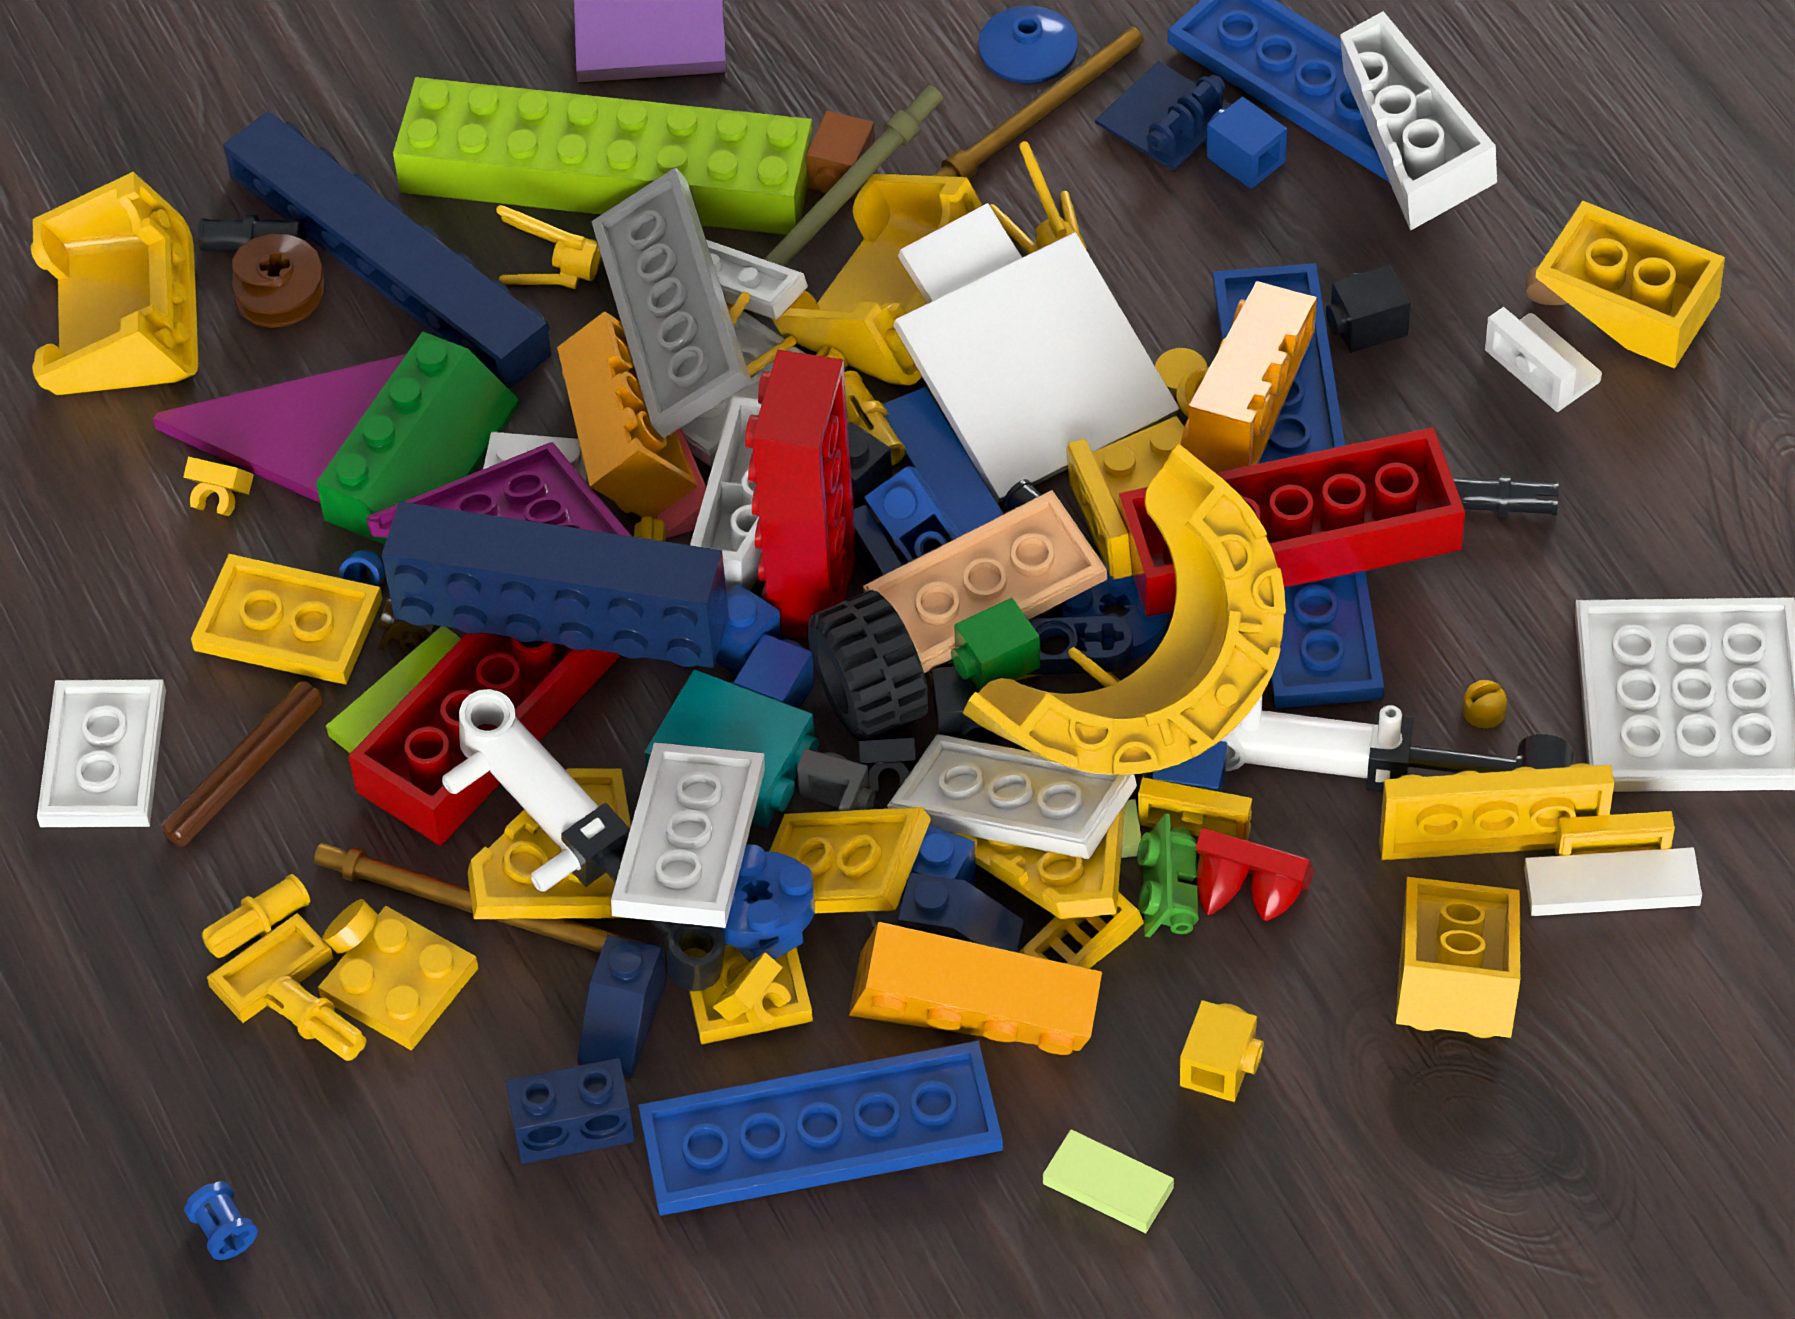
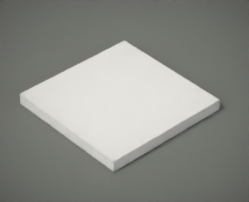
(1034, 365)
(1689, 692)

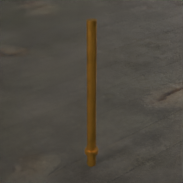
(356, 865)

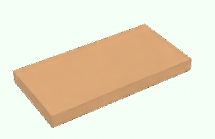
(1024, 555)

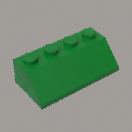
(416, 434)

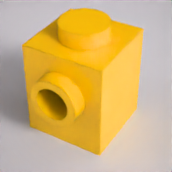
(1220, 1050)

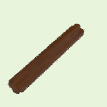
(241, 764)

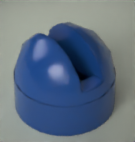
(356, 564)

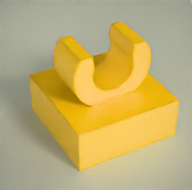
(219, 479)
(748, 990)

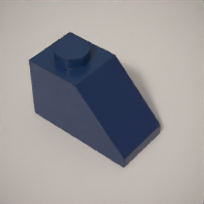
(958, 912)
(622, 1002)

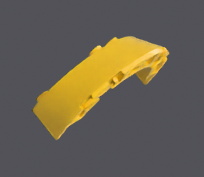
(1205, 669)

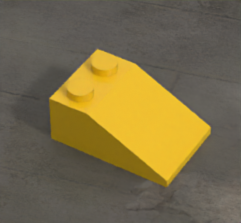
(1634, 281)
(1459, 958)

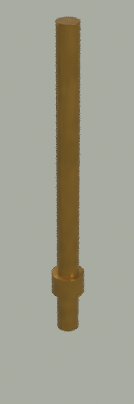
(964, 163)

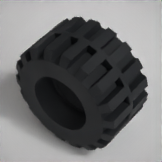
(868, 665)

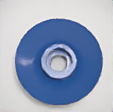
(1028, 44)

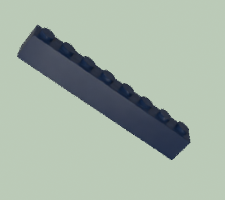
(387, 248)

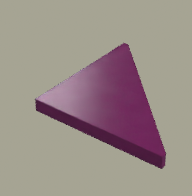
(284, 428)
(526, 487)

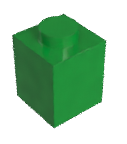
(996, 645)

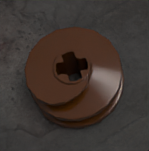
(277, 280)

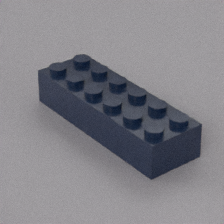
(556, 584)

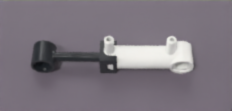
(1369, 750)
(588, 834)

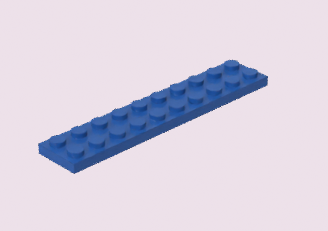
(1328, 623)

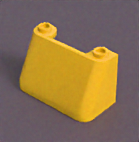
(874, 285)
(121, 291)

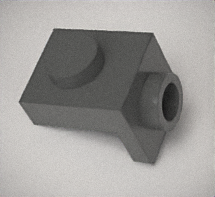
(834, 781)

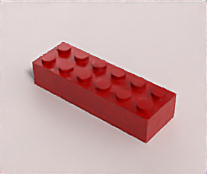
(802, 488)
(1325, 513)
(419, 739)

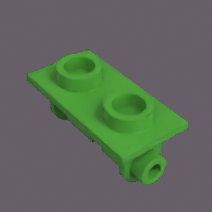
(1165, 858)

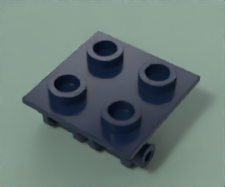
(1165, 114)

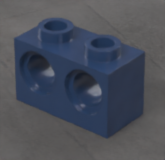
(570, 1110)

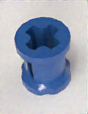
(220, 1220)

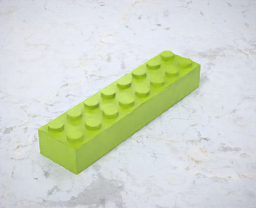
(600, 151)

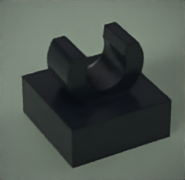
(887, 755)

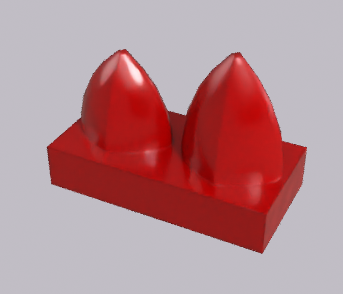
(1227, 861)

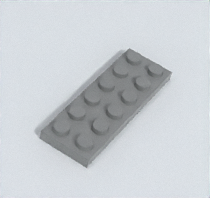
(670, 303)

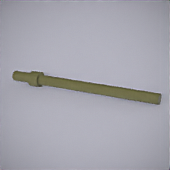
(899, 131)

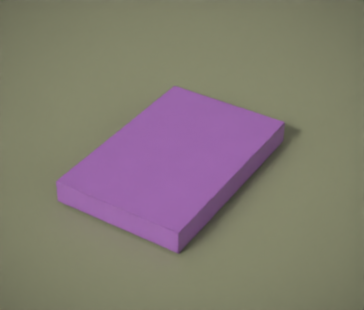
(648, 38)

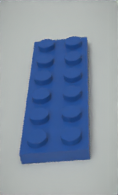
(1282, 65)
(820, 1128)

